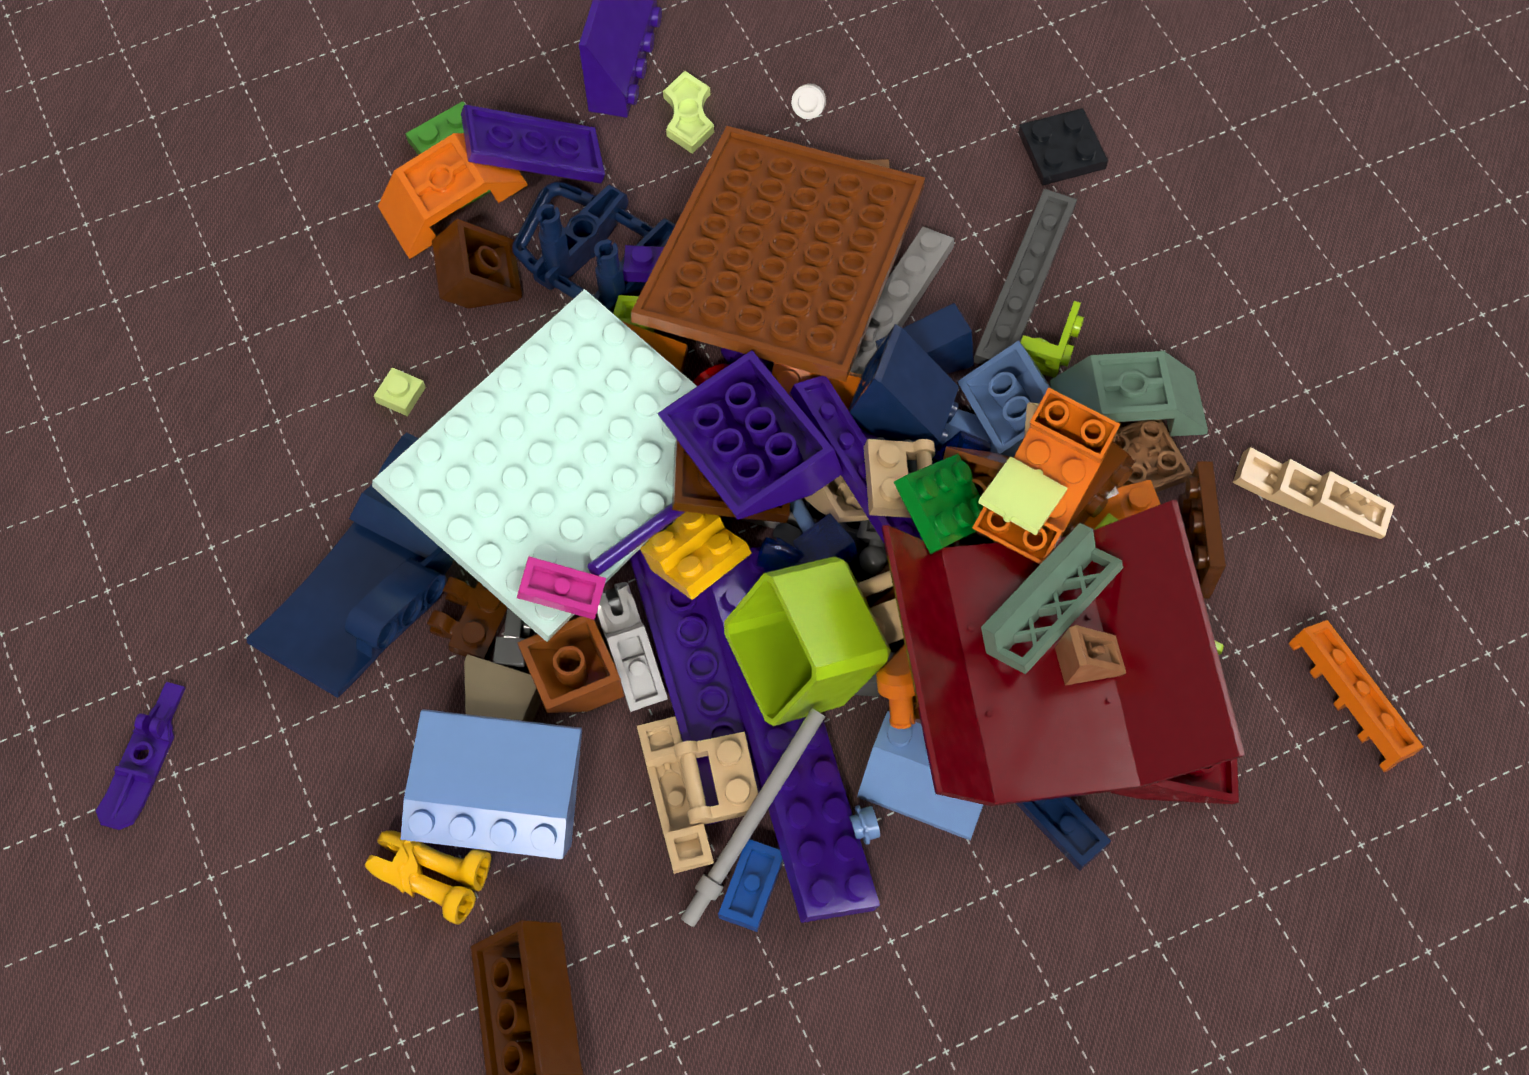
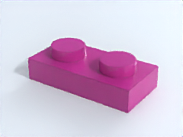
(561, 588)

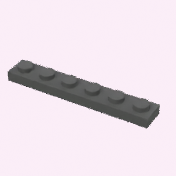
(1027, 275)

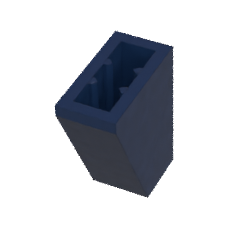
(944, 338)

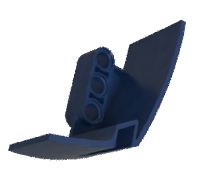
(358, 595)

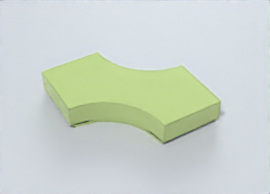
(689, 124)

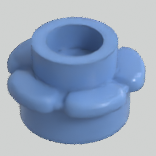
(865, 824)

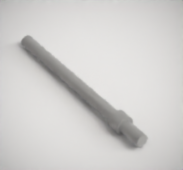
(711, 885)

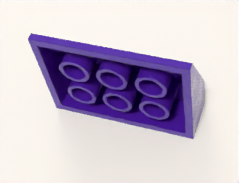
(615, 52)
(751, 439)

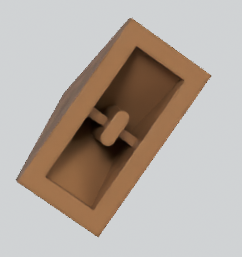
(1088, 655)

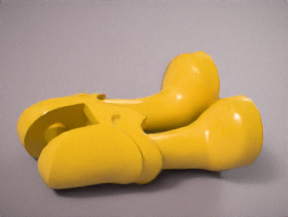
(407, 874)

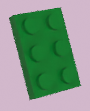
(941, 501)

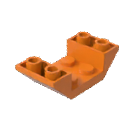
(435, 187)
(1069, 448)

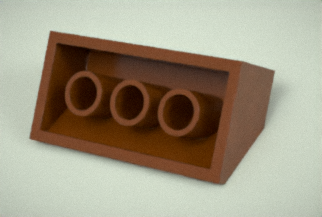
(526, 1001)

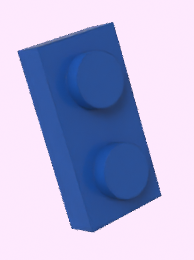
(751, 885)

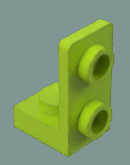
(1050, 356)

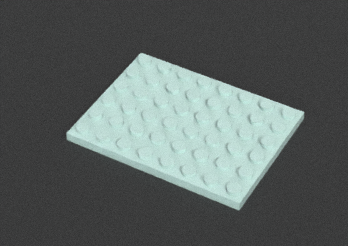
(546, 457)

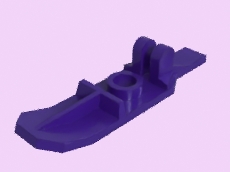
(136, 777)

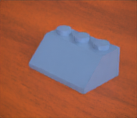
(1001, 395)
(902, 781)

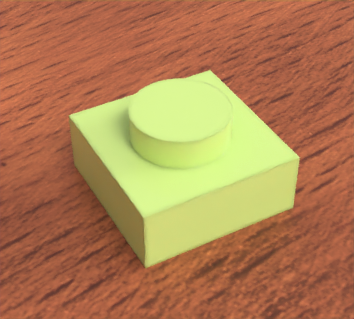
(399, 391)

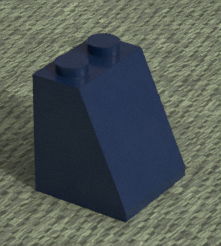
(904, 393)

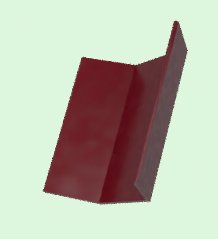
(1029, 735)

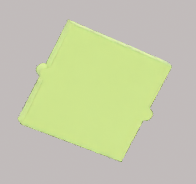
(1023, 495)

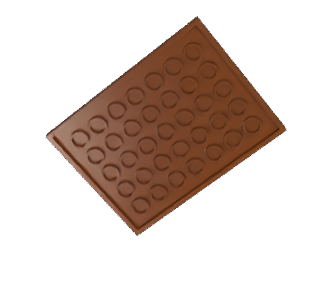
(781, 253)

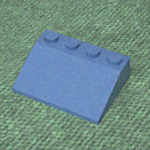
(492, 784)

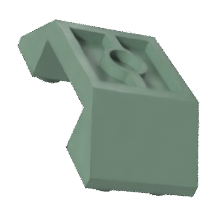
(1137, 389)

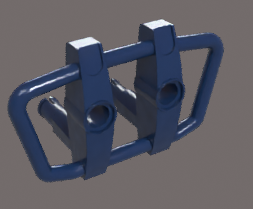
(567, 250)

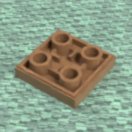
(1153, 453)

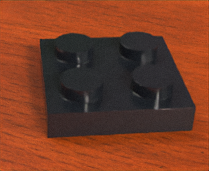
(1062, 146)

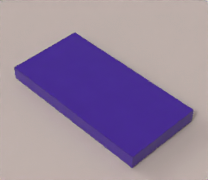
(532, 144)

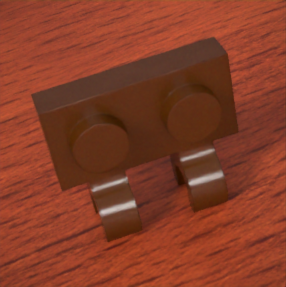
(479, 624)

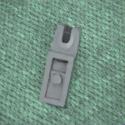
(630, 648)

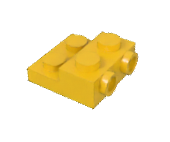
(694, 552)

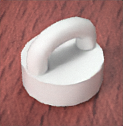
(808, 101)

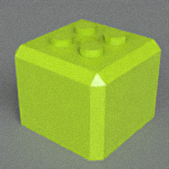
(805, 639)

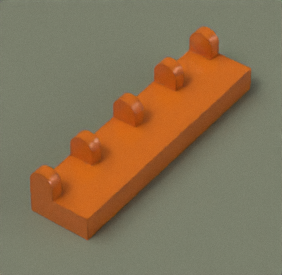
(1357, 693)

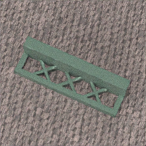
(1036, 599)

